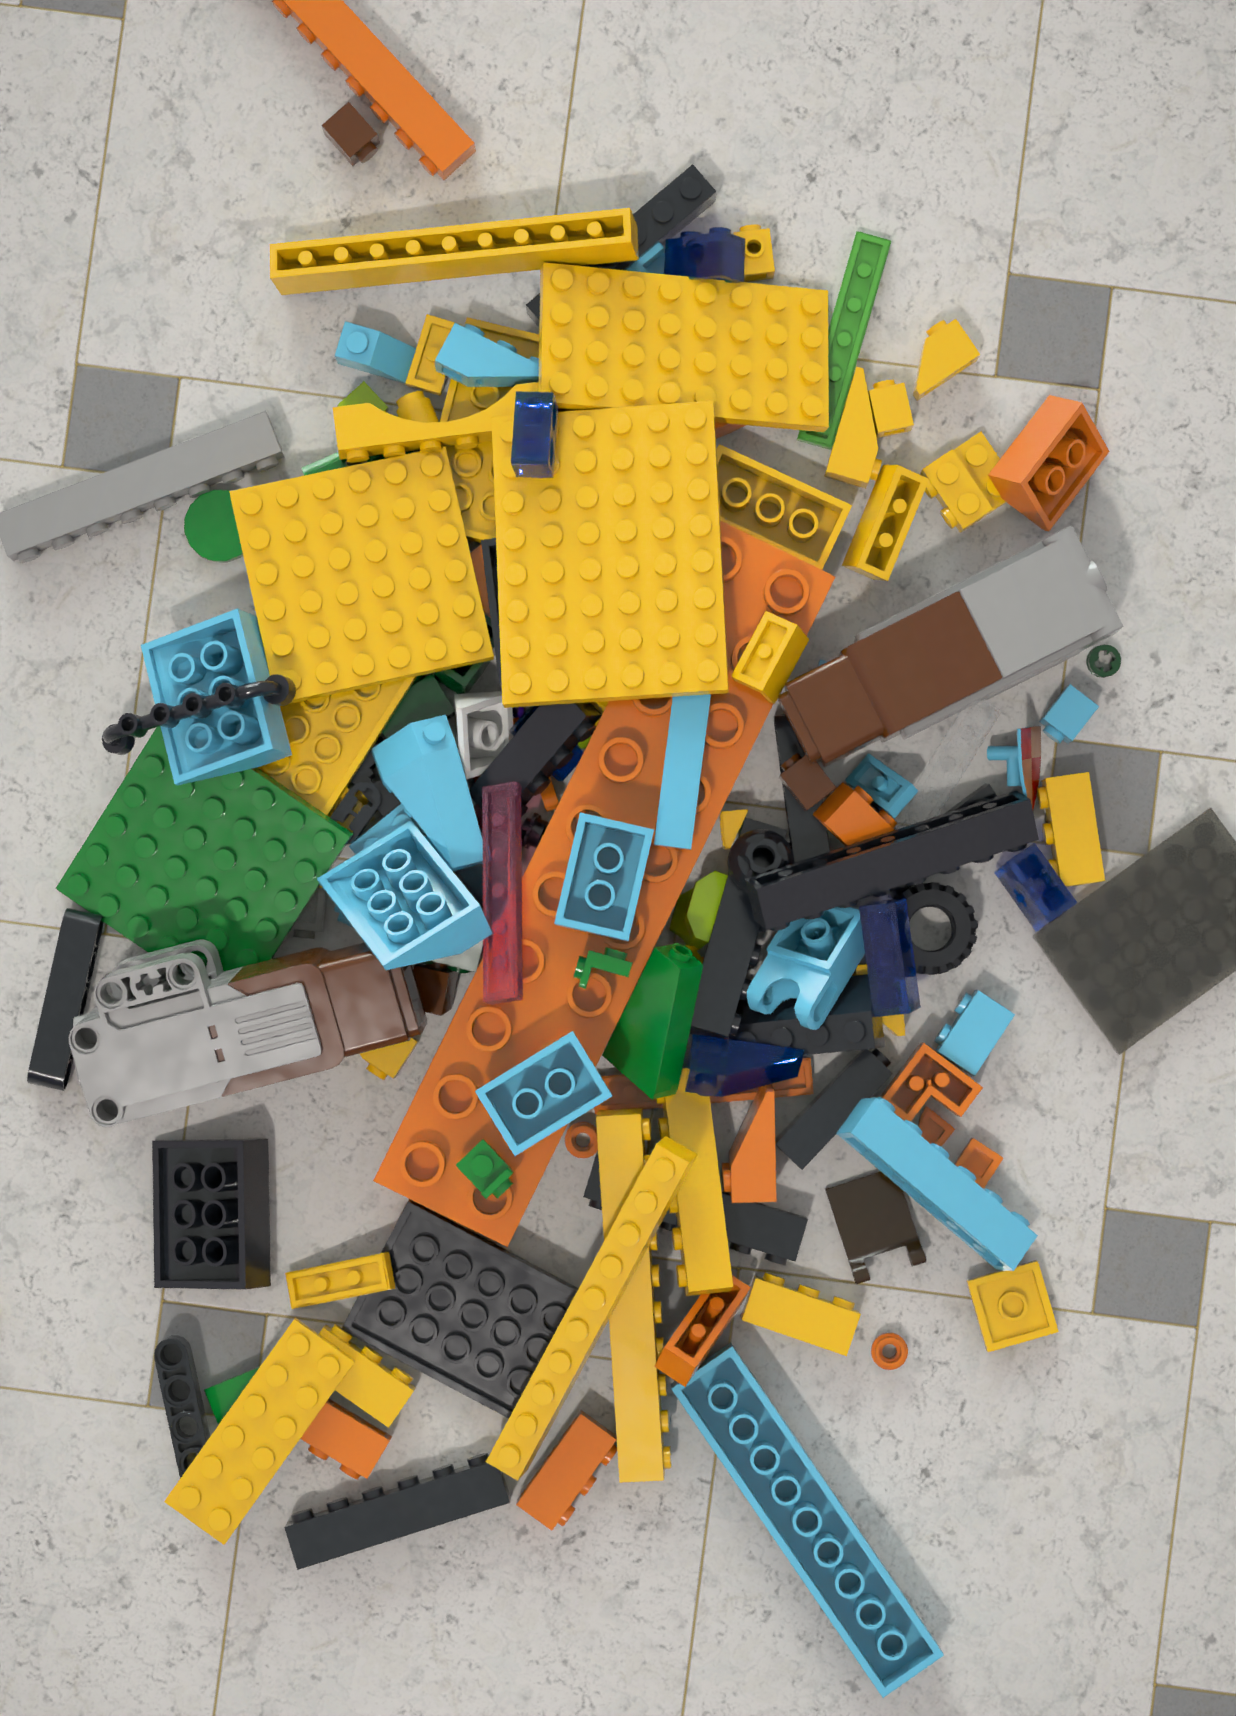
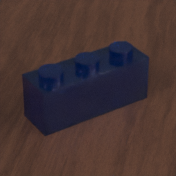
(889, 957)

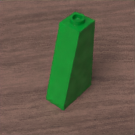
(657, 1022)

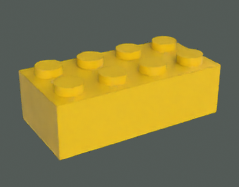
(778, 508)

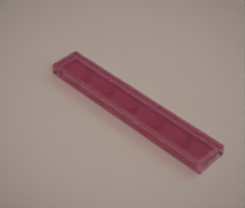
(502, 893)

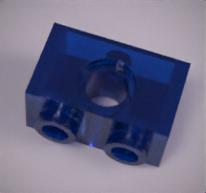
(706, 256)

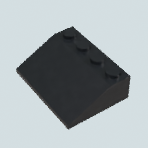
(211, 1214)

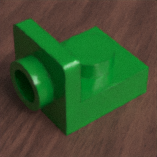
(486, 1170)

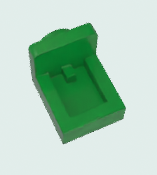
(611, 961)

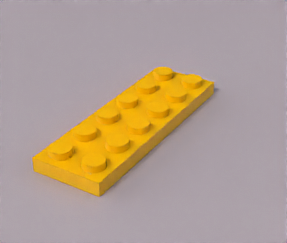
(259, 1431)

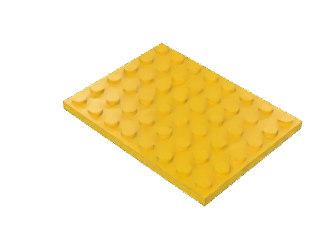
(612, 560)

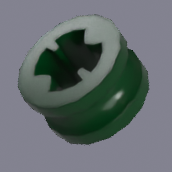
(1113, 665)

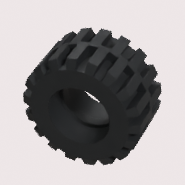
(962, 926)

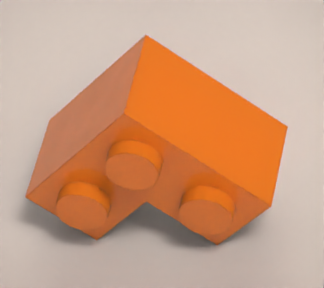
(929, 1075)

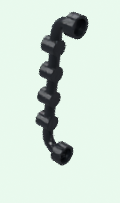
(121, 737)

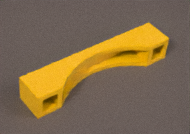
(369, 431)

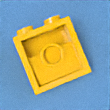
(963, 484)

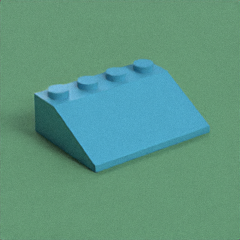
(197, 662)
(405, 901)

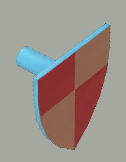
(1022, 760)

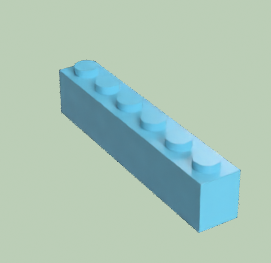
(937, 1183)

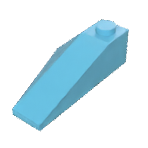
(430, 782)

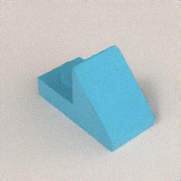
(883, 784)

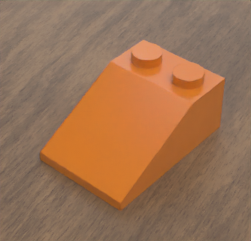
(752, 1157)

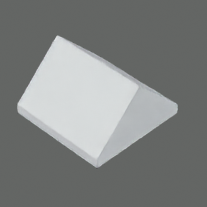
(481, 729)

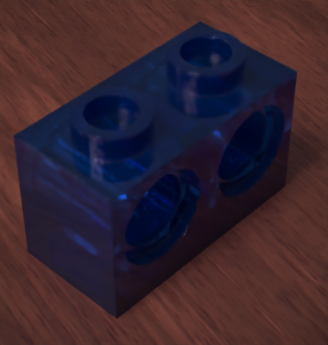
(534, 434)

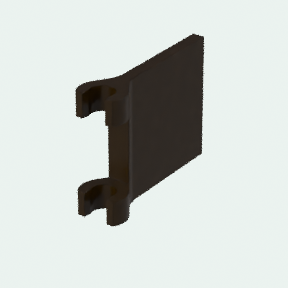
(872, 1221)

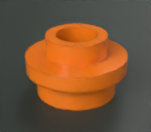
(573, 1147)
(892, 1362)

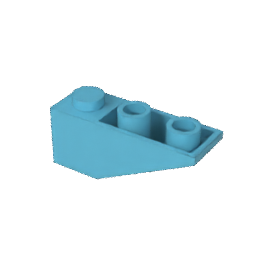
(481, 362)

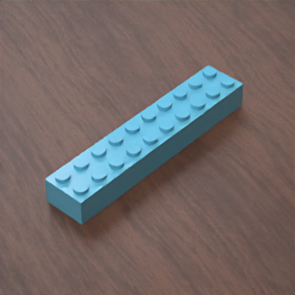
(807, 1521)

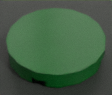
(213, 527)

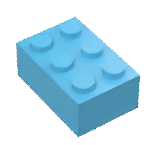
(604, 877)
(543, 1093)

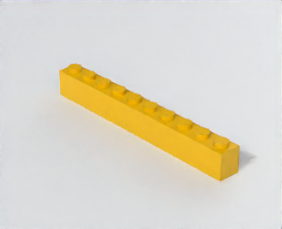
(454, 251)
(592, 1307)
(634, 1320)

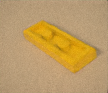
(340, 1280)

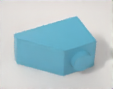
(374, 352)

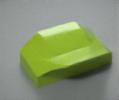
(698, 909)

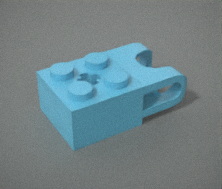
(811, 964)

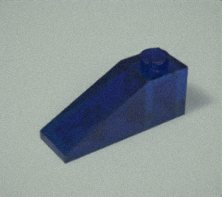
(734, 1066)

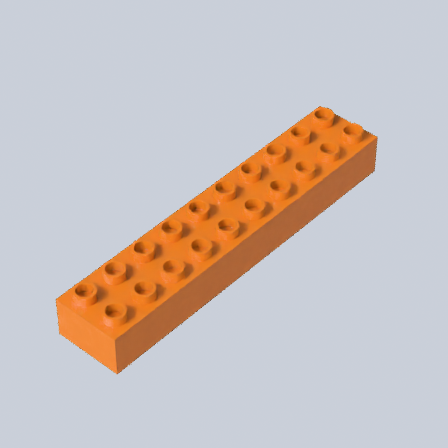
(619, 782)

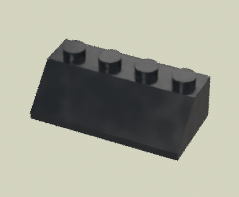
(846, 1027)

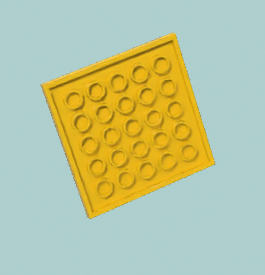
(362, 574)

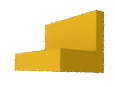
(770, 656)

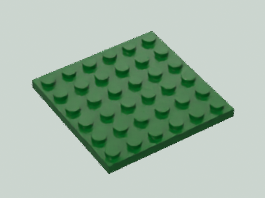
(203, 860)

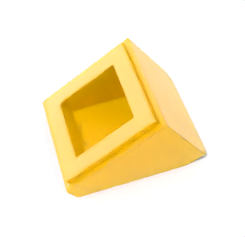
(729, 825)

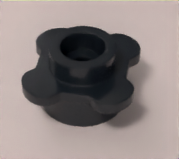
(533, 830)

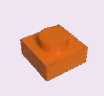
(979, 1161)

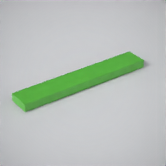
(849, 327)

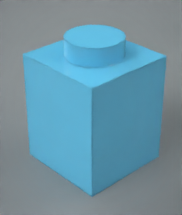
(1068, 715)

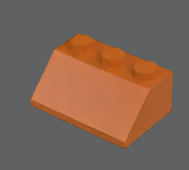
(1049, 461)

